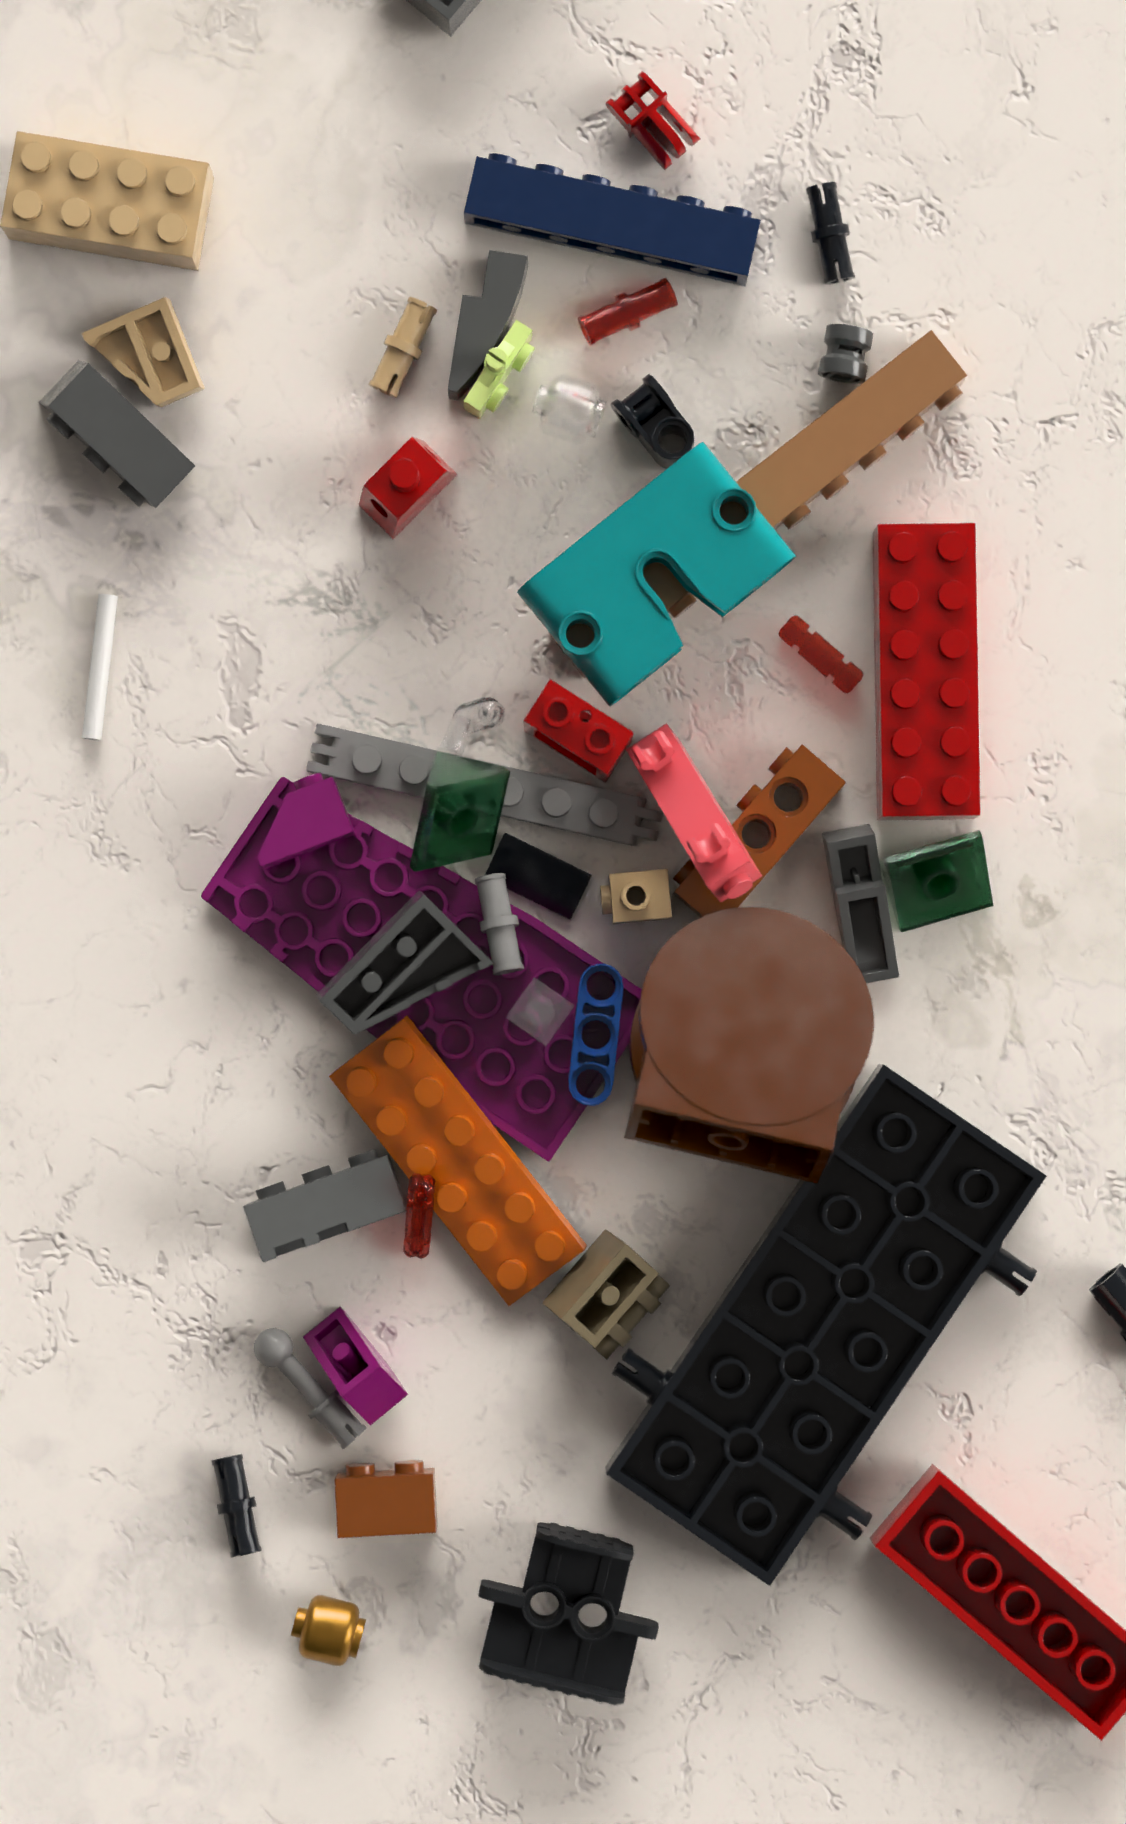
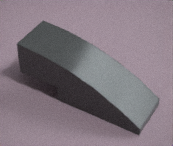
(486, 319)
(861, 901)

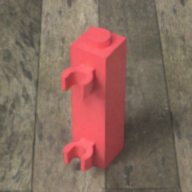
(694, 814)

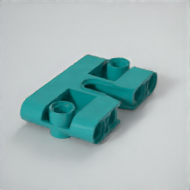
(668, 523)

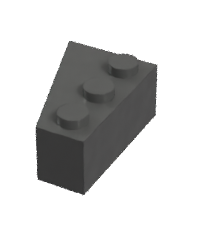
(115, 435)
(400, 965)
(324, 1205)

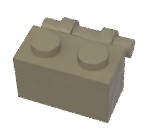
(607, 1294)

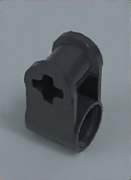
(650, 416)

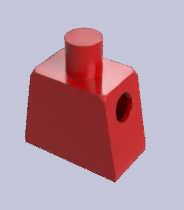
(405, 486)

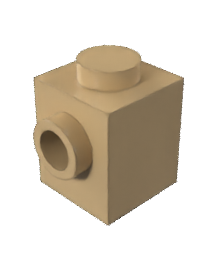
(637, 896)

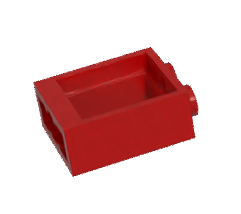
(592, 745)

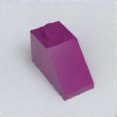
(306, 821)
(355, 1366)

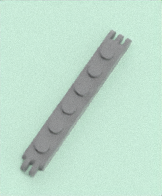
(527, 798)

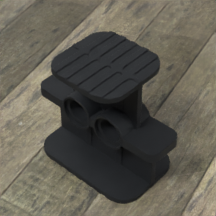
(557, 1647)

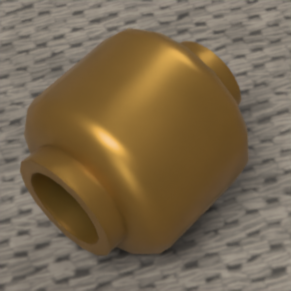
(328, 1630)

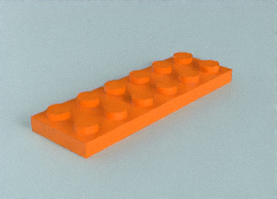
(480, 1182)

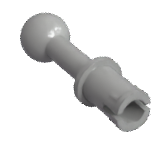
(274, 1349)

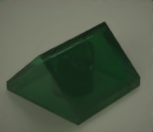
(459, 811)
(938, 881)

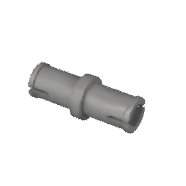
(499, 923)

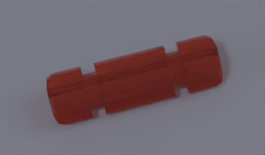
(820, 654)
(419, 1215)

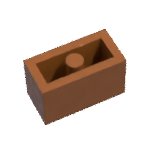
(386, 1500)

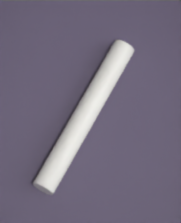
(99, 667)

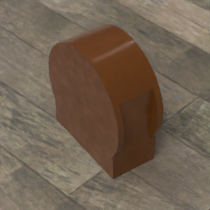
(749, 1042)

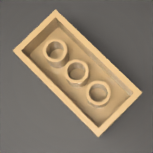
(107, 200)

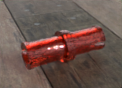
(627, 311)

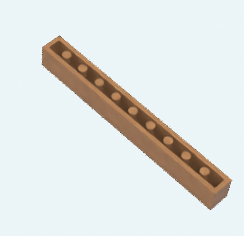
(828, 450)

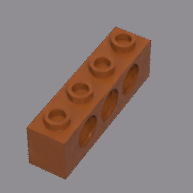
(816, 788)

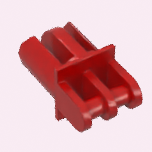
(651, 118)

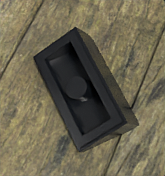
(539, 875)

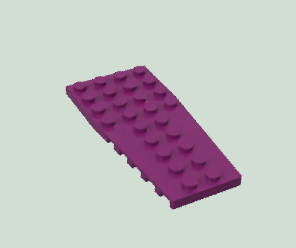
(336, 898)

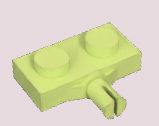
(511, 353)

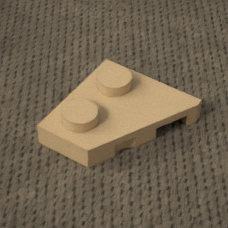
(149, 352)

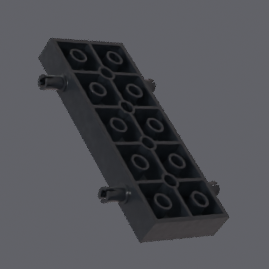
(824, 1327)

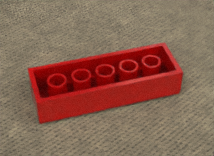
(926, 671)
(1010, 1598)

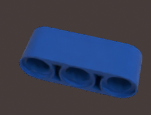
(589, 1010)

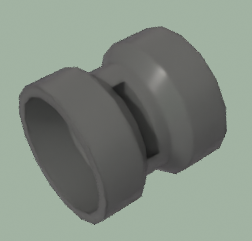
(845, 353)

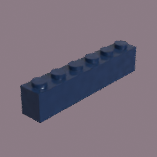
(611, 219)

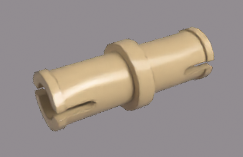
(403, 347)

